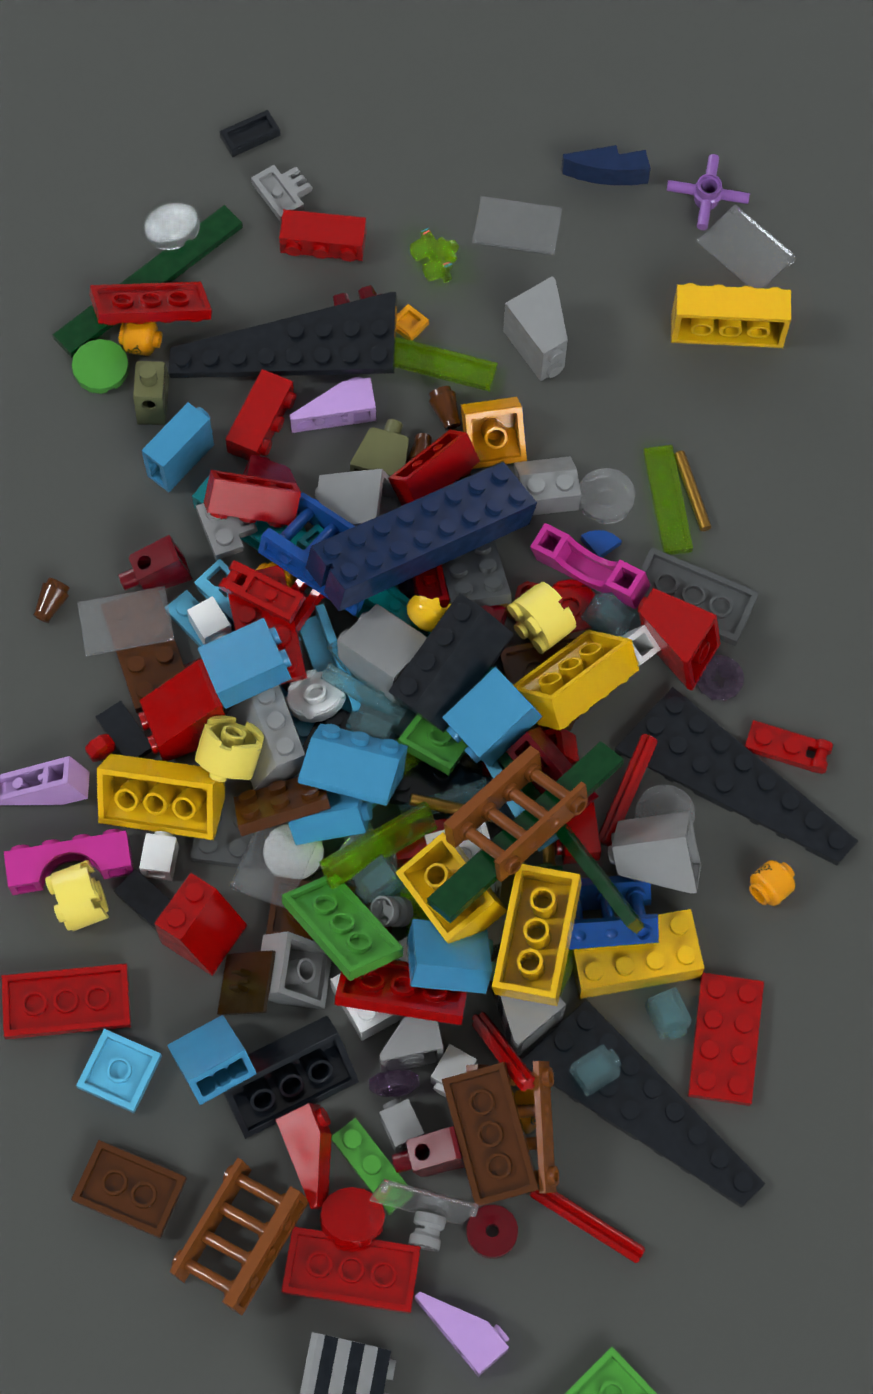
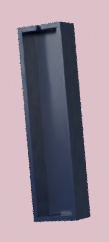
(420, 535)

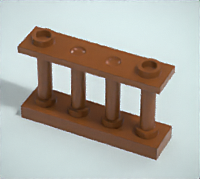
(505, 788)
(542, 1110)
(254, 1263)

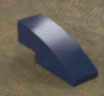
(607, 166)

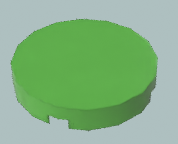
(100, 366)

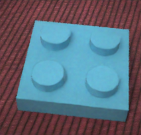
(119, 1071)

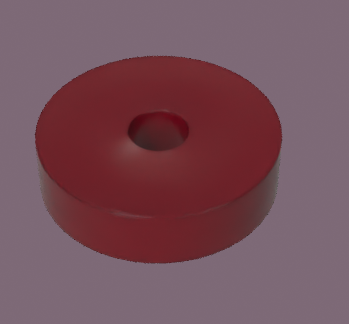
(492, 1246)

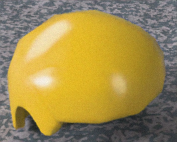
(425, 612)

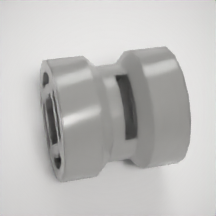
(392, 911)
(427, 1231)

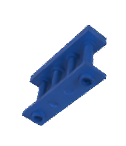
(294, 559)
(611, 929)

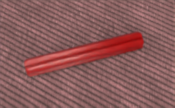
(628, 787)
(503, 1051)
(590, 1224)

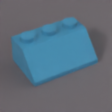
(353, 764)

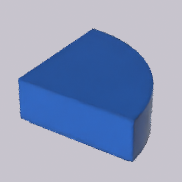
(600, 542)

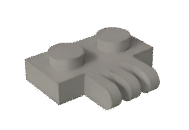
(281, 190)
(224, 533)

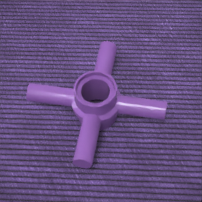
(705, 200)

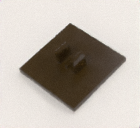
(246, 983)

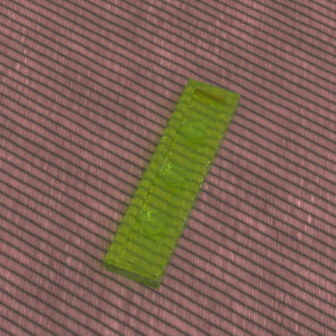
(444, 364)
(668, 500)
(382, 841)

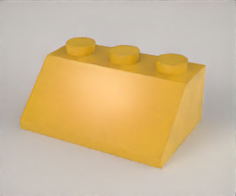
(429, 871)

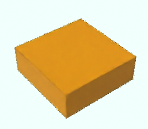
(410, 322)

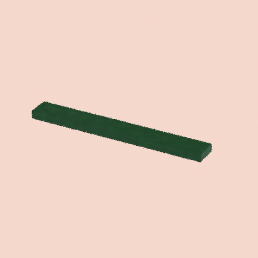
(161, 269)
(588, 864)
(480, 872)

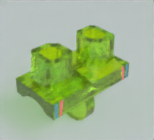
(438, 251)

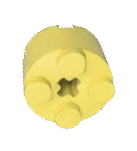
(541, 617)
(229, 748)
(78, 896)

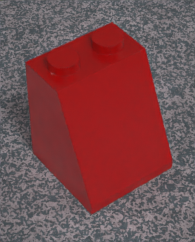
(683, 633)
(180, 711)
(200, 924)

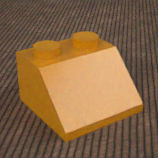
(495, 431)

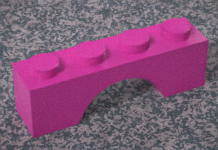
(606, 576)
(31, 865)

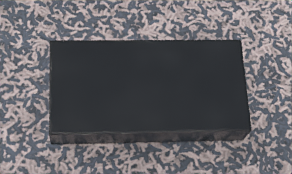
(250, 133)
(124, 731)
(142, 897)

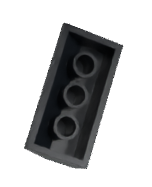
(451, 661)
(291, 1074)

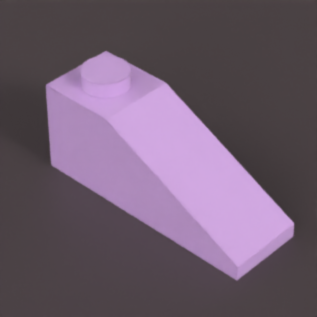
(340, 406)
(45, 784)
(470, 1335)

